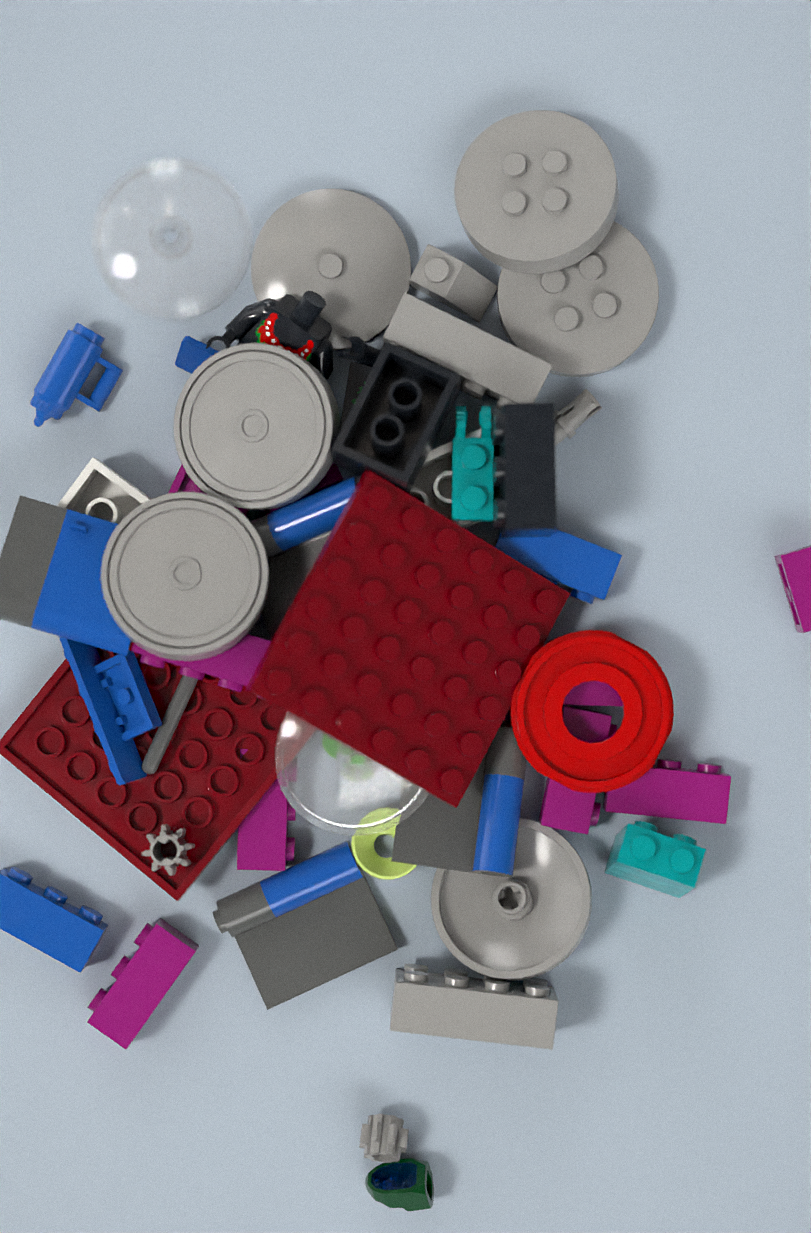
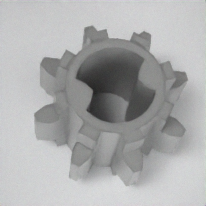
(170, 863)
(384, 1138)

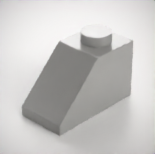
(452, 283)

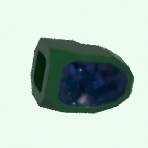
(402, 1184)

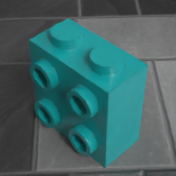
(655, 859)

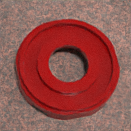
(539, 704)

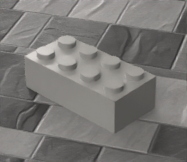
(483, 361)
(473, 1007)

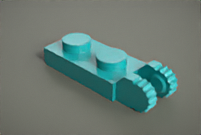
(472, 469)

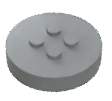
(537, 191)
(586, 313)
(256, 426)
(185, 576)

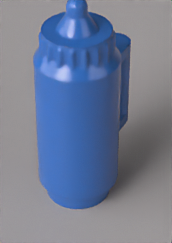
(68, 373)

